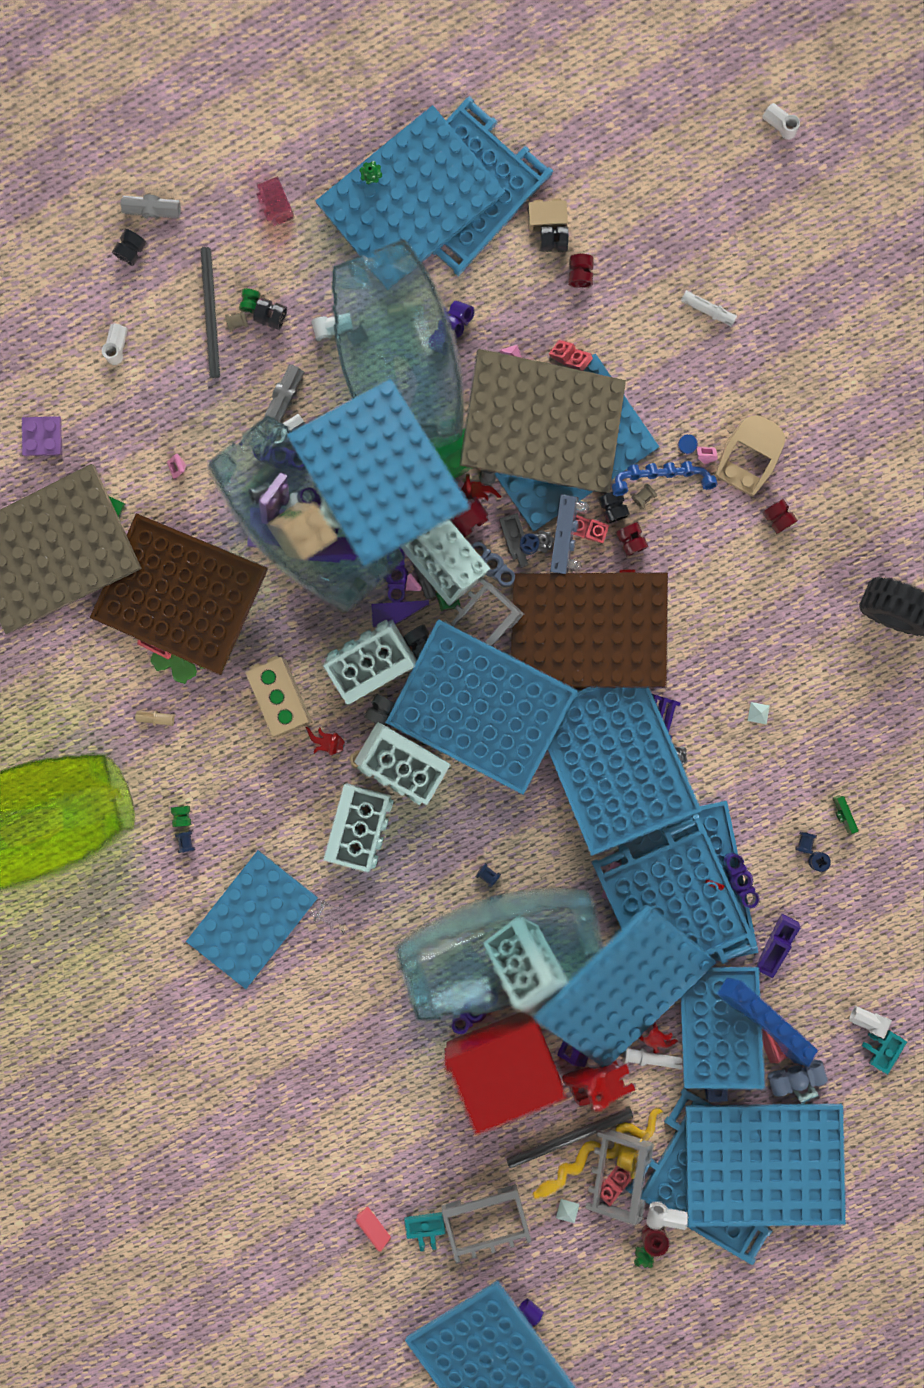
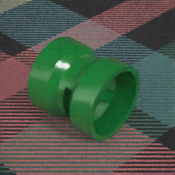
(249, 300)
(180, 820)

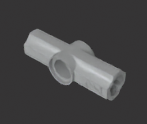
(150, 206)
(284, 392)

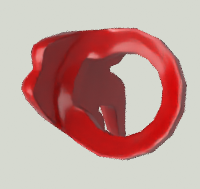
(477, 489)
(329, 743)
(657, 1039)

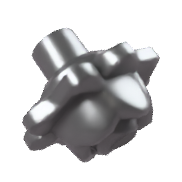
(545, 541)
(681, 751)

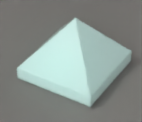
(758, 713)
(812, 1093)
(567, 1211)

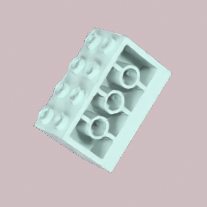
(446, 561)
(369, 674)
(413, 759)
(345, 830)
(525, 965)

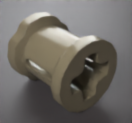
(236, 321)
(644, 496)

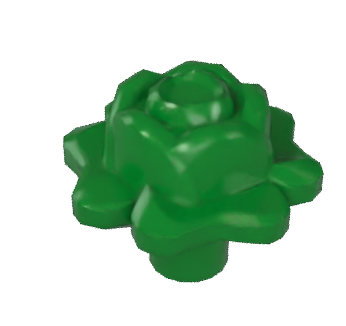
(370, 172)
(643, 1258)

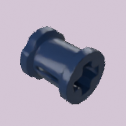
(185, 842)
(806, 842)
(488, 875)

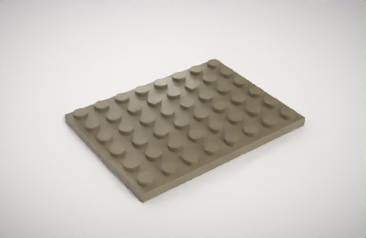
(542, 422)
(59, 548)

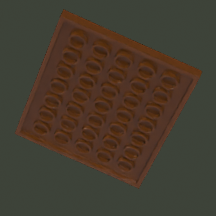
(184, 597)
(593, 627)

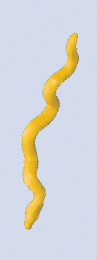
(551, 1186)

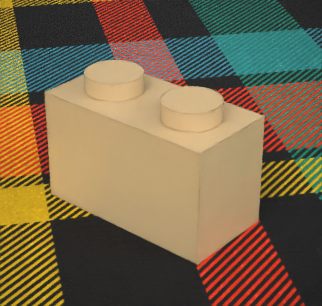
(547, 213)

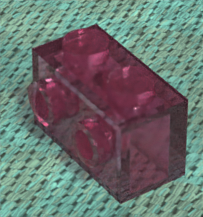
(276, 203)

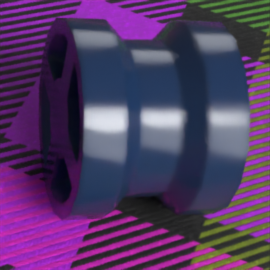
(531, 541)
(815, 861)

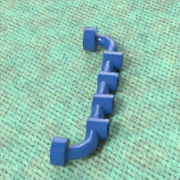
(620, 487)

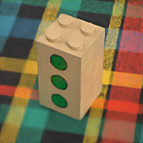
(301, 530)
(278, 696)

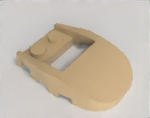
(761, 437)

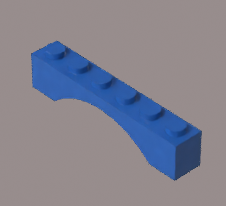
(751, 1005)

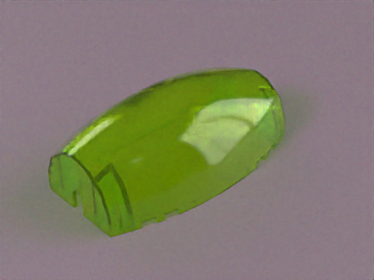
(59, 816)

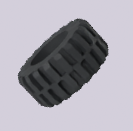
(894, 605)

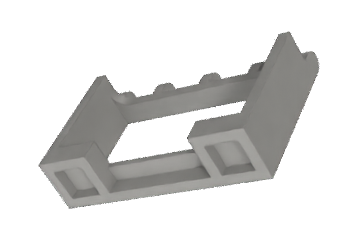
(509, 622)
(644, 1158)
(456, 1208)

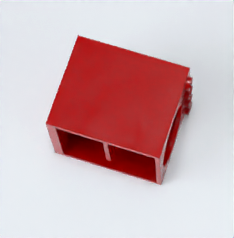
(503, 1071)

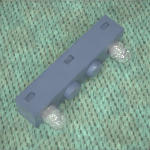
(565, 530)

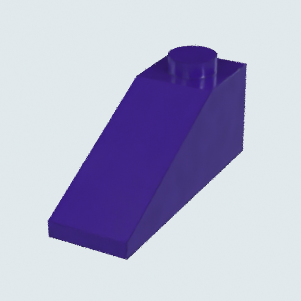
(396, 611)

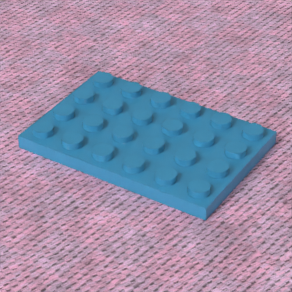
(251, 919)
(718, 1041)

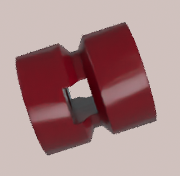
(581, 268)
(779, 516)
(630, 546)
(655, 1241)

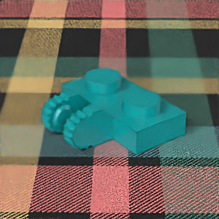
(887, 1052)
(425, 1226)

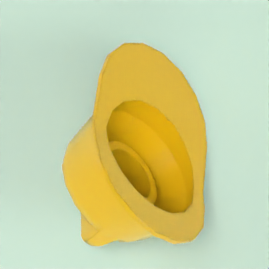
(628, 1157)

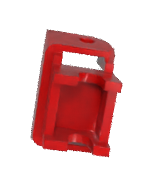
(598, 1082)

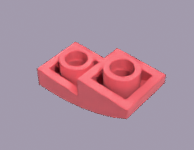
(570, 356)
(591, 529)
(614, 1185)

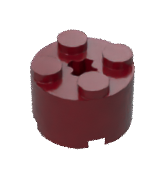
(474, 515)

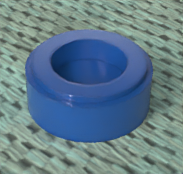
(687, 444)

